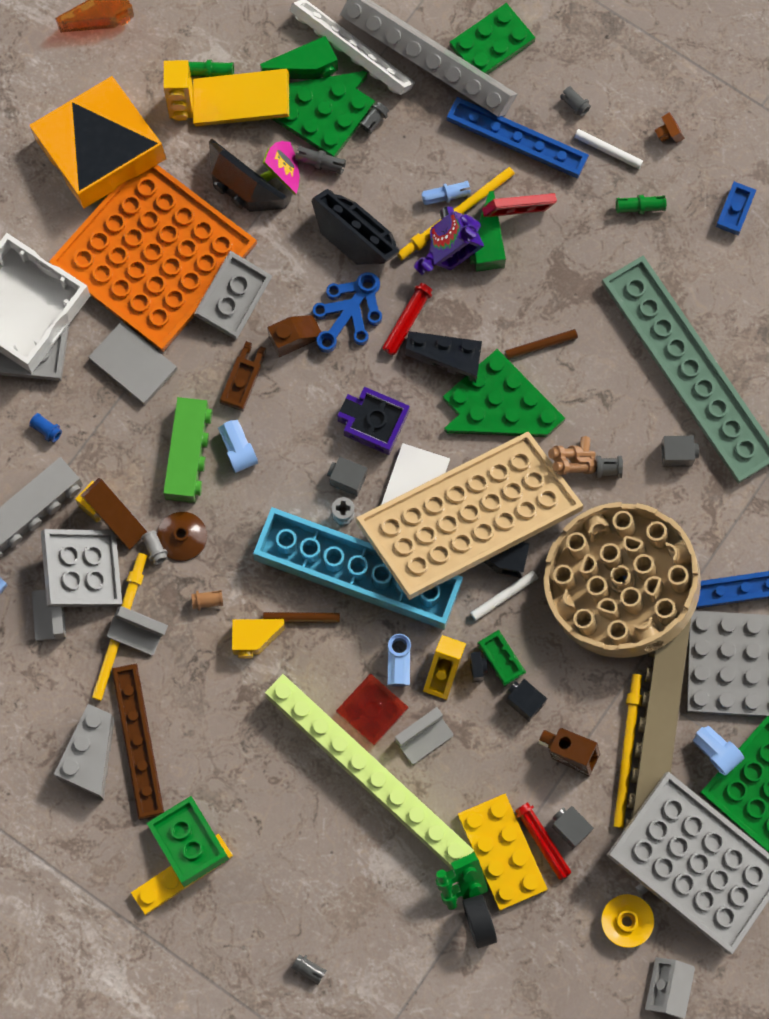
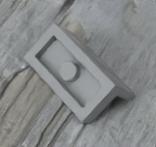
(48, 621)
(136, 630)
(424, 736)
(670, 987)

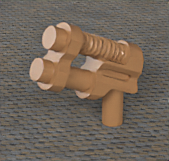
(581, 458)

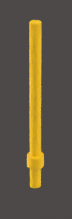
(419, 240)
(134, 580)
(633, 701)

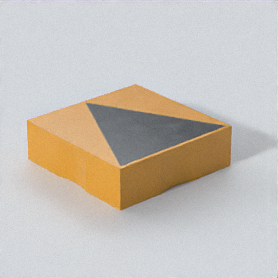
(98, 141)

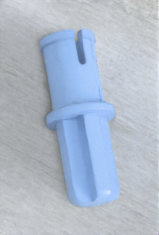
(445, 193)

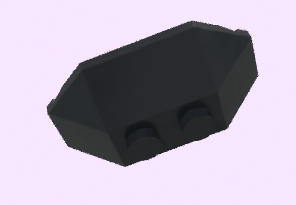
(242, 183)
(353, 229)

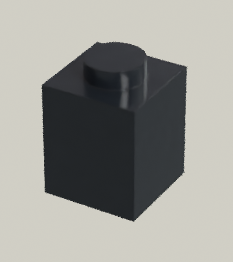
(525, 699)

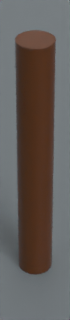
(541, 344)
(304, 617)

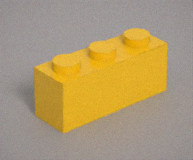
(178, 89)

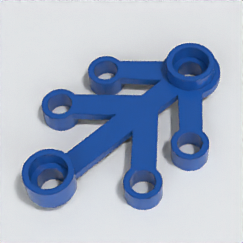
(349, 309)

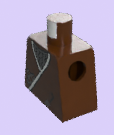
(581, 754)

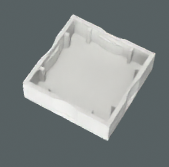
(34, 303)

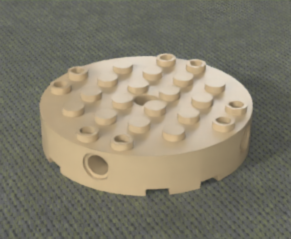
(615, 615)

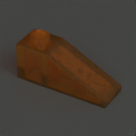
(95, 15)

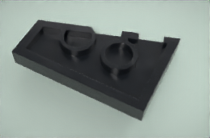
(450, 352)

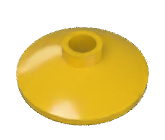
(641, 920)

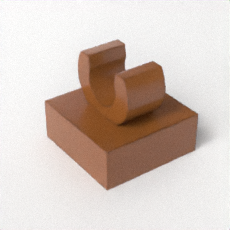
(670, 129)

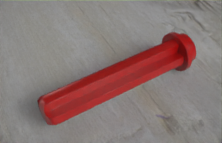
(406, 320)
(543, 841)

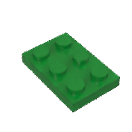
(493, 40)
(187, 841)

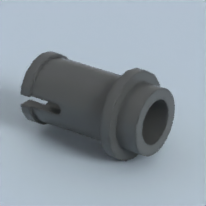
(575, 101)
(374, 117)
(308, 969)

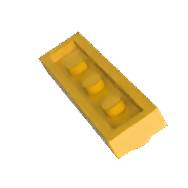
(164, 886)

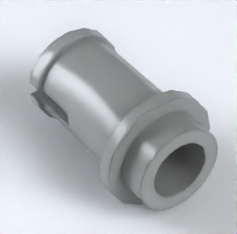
(154, 547)

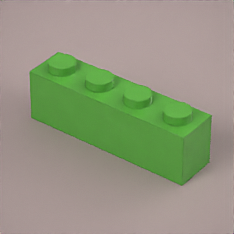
(186, 450)

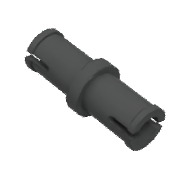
(320, 160)

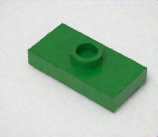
(501, 658)

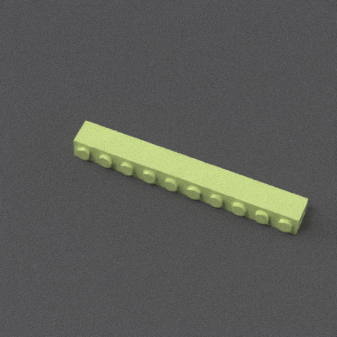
(367, 771)

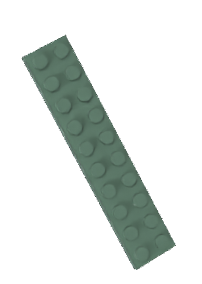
(689, 368)

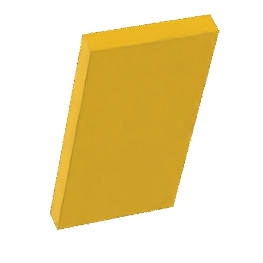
(241, 97)

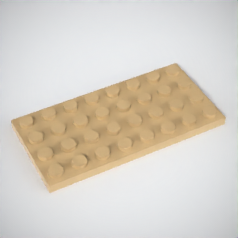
(468, 515)

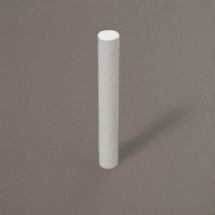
(608, 149)
(504, 595)

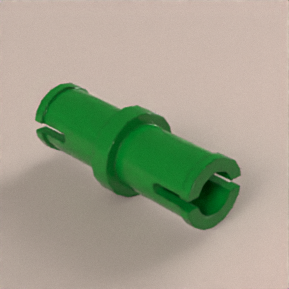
(211, 68)
(640, 204)

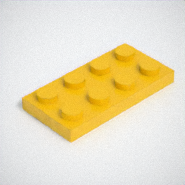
(502, 852)

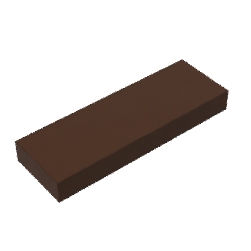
(113, 513)

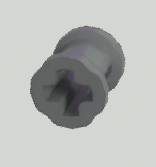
(609, 467)

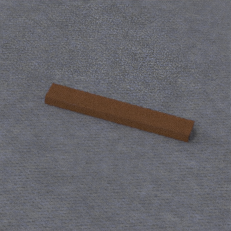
(138, 741)

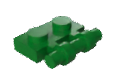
(469, 880)

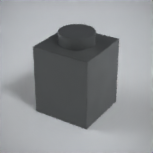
(679, 451)
(347, 475)
(571, 826)

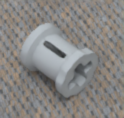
(336, 508)

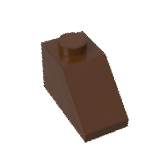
(293, 333)

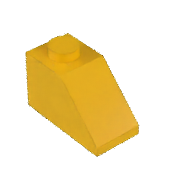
(254, 635)
(444, 667)

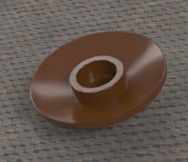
(187, 547)

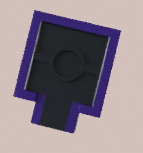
(373, 419)

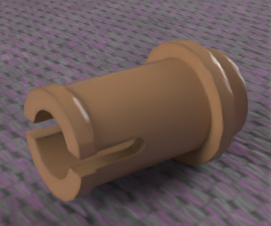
(207, 599)

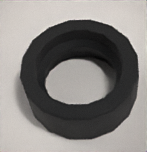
(479, 921)

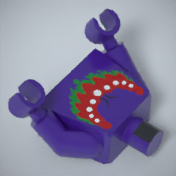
(452, 241)

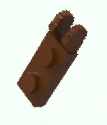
(242, 378)

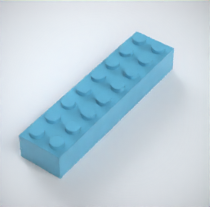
(347, 567)

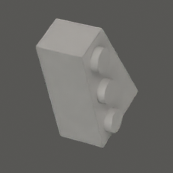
(88, 753)

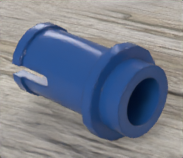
(45, 427)

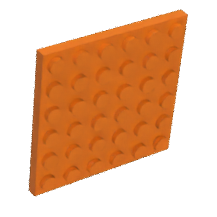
(152, 253)

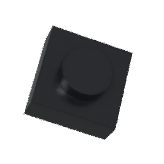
(478, 666)

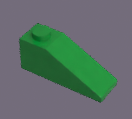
(306, 62)
(492, 254)

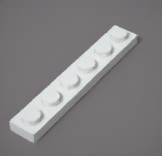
(350, 45)

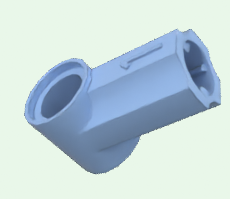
(239, 450)
(399, 663)
(722, 754)

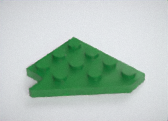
(327, 110)
(500, 403)

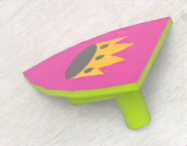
(282, 164)

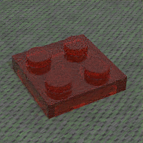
(372, 709)

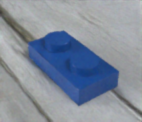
(736, 208)

